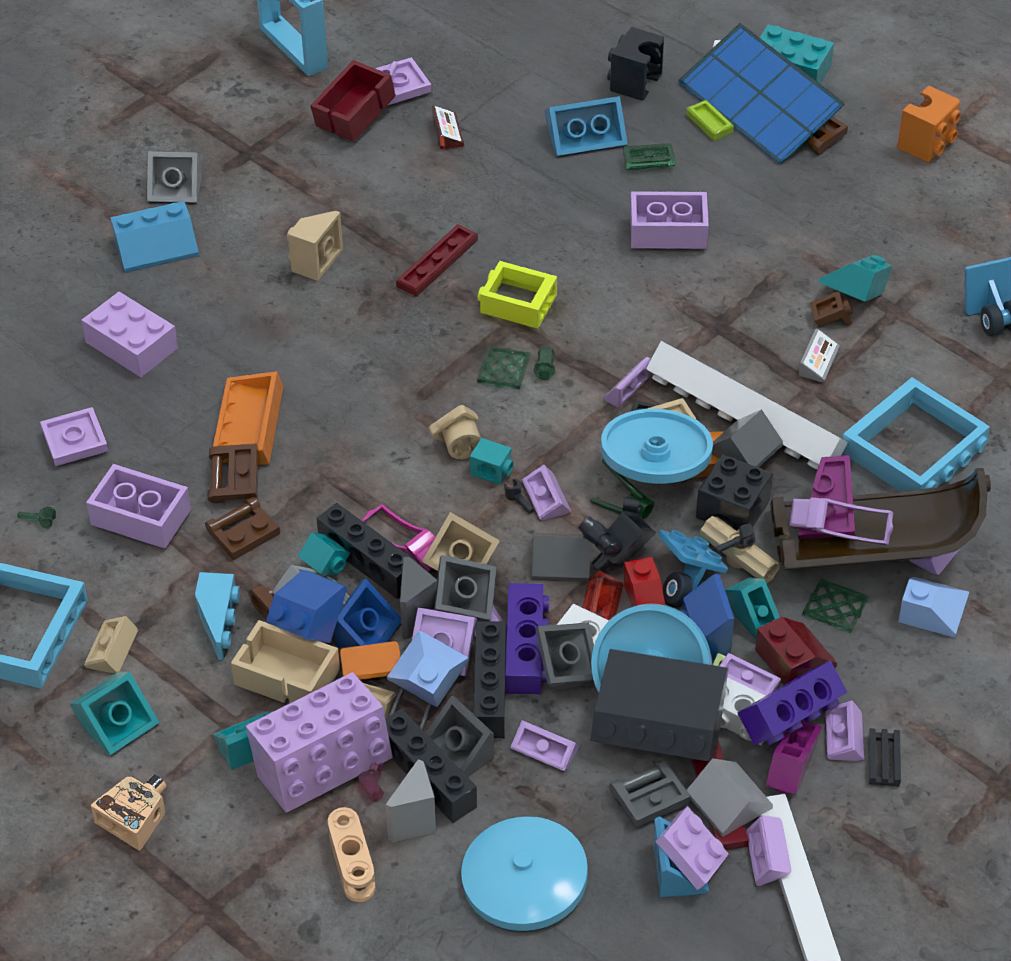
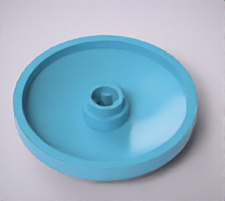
(656, 446)
(650, 631)
(524, 873)

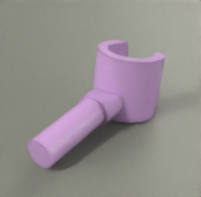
(390, 70)

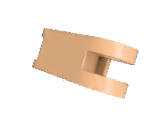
(354, 870)

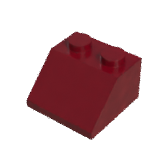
(790, 648)

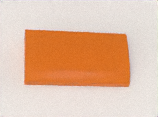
(250, 413)

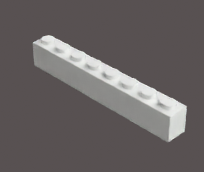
(738, 401)

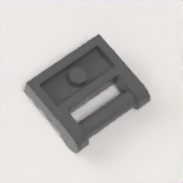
(651, 800)

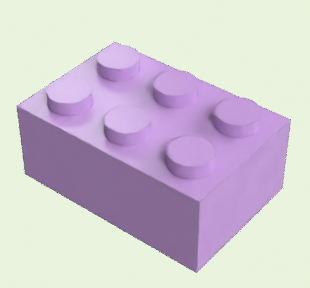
(669, 220)
(130, 334)
(139, 506)

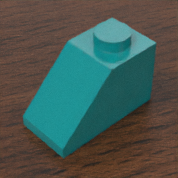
(752, 604)

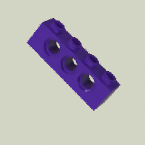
(523, 655)
(792, 703)

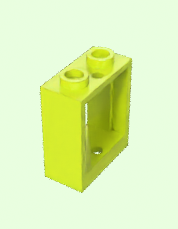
(512, 309)

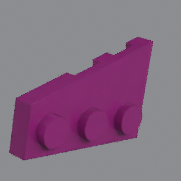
(833, 483)

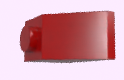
(643, 582)

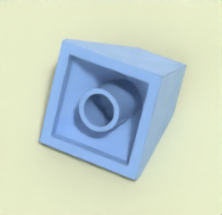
(933, 606)
(428, 668)

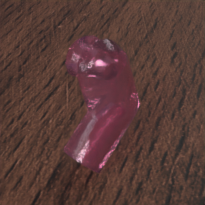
(369, 781)

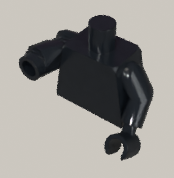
(621, 539)

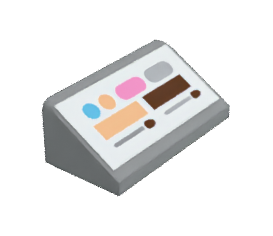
(818, 357)

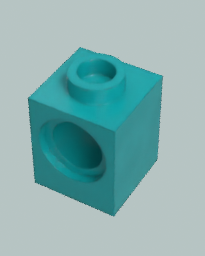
(491, 461)
(324, 554)

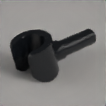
(514, 493)
(745, 538)

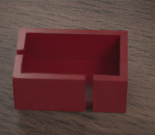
(353, 100)

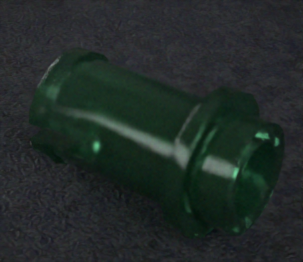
(544, 367)

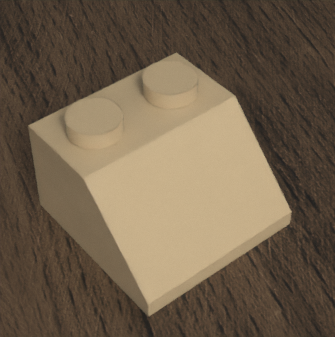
(315, 244)

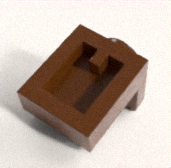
(831, 308)

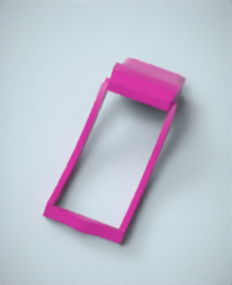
(418, 545)

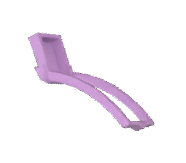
(812, 514)

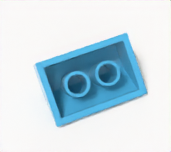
(586, 126)
(154, 236)

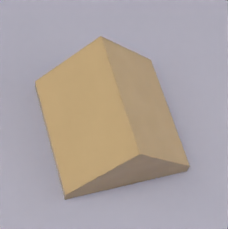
(461, 540)

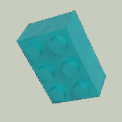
(806, 52)

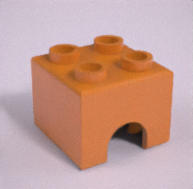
(929, 128)

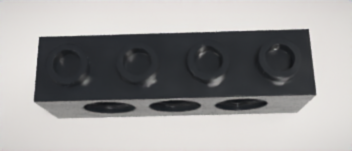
(367, 548)
(490, 675)
(451, 787)

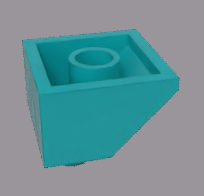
(860, 279)
(114, 712)

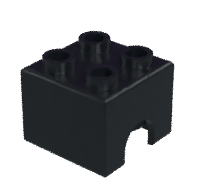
(635, 60)
(735, 492)

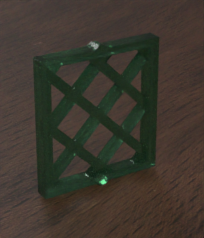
(482, 378)
(832, 620)

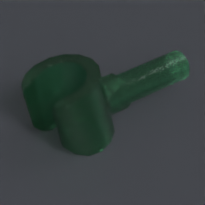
(44, 516)

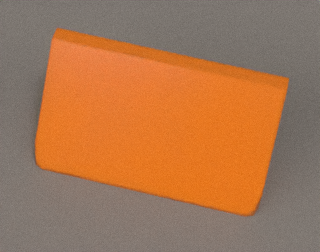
(370, 660)

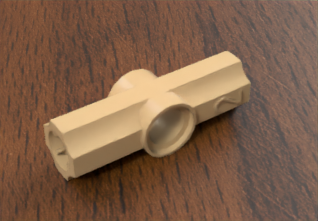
(748, 558)

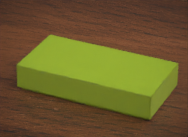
(709, 120)

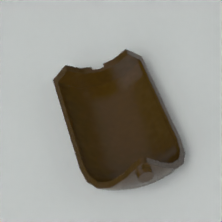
(923, 522)

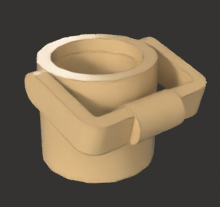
(457, 431)

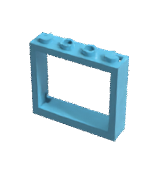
(304, 49)
(891, 408)
(74, 597)

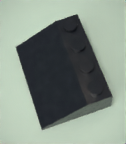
(660, 705)

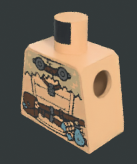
(131, 809)

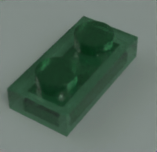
(649, 156)

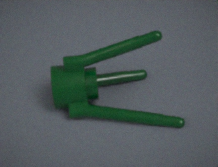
(646, 504)

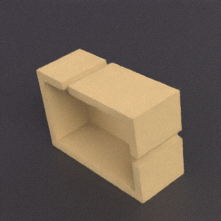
(283, 664)

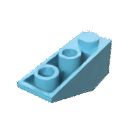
(215, 604)

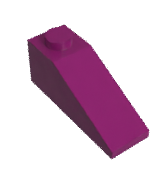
(792, 758)

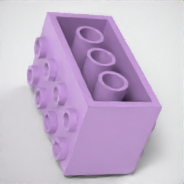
(319, 741)

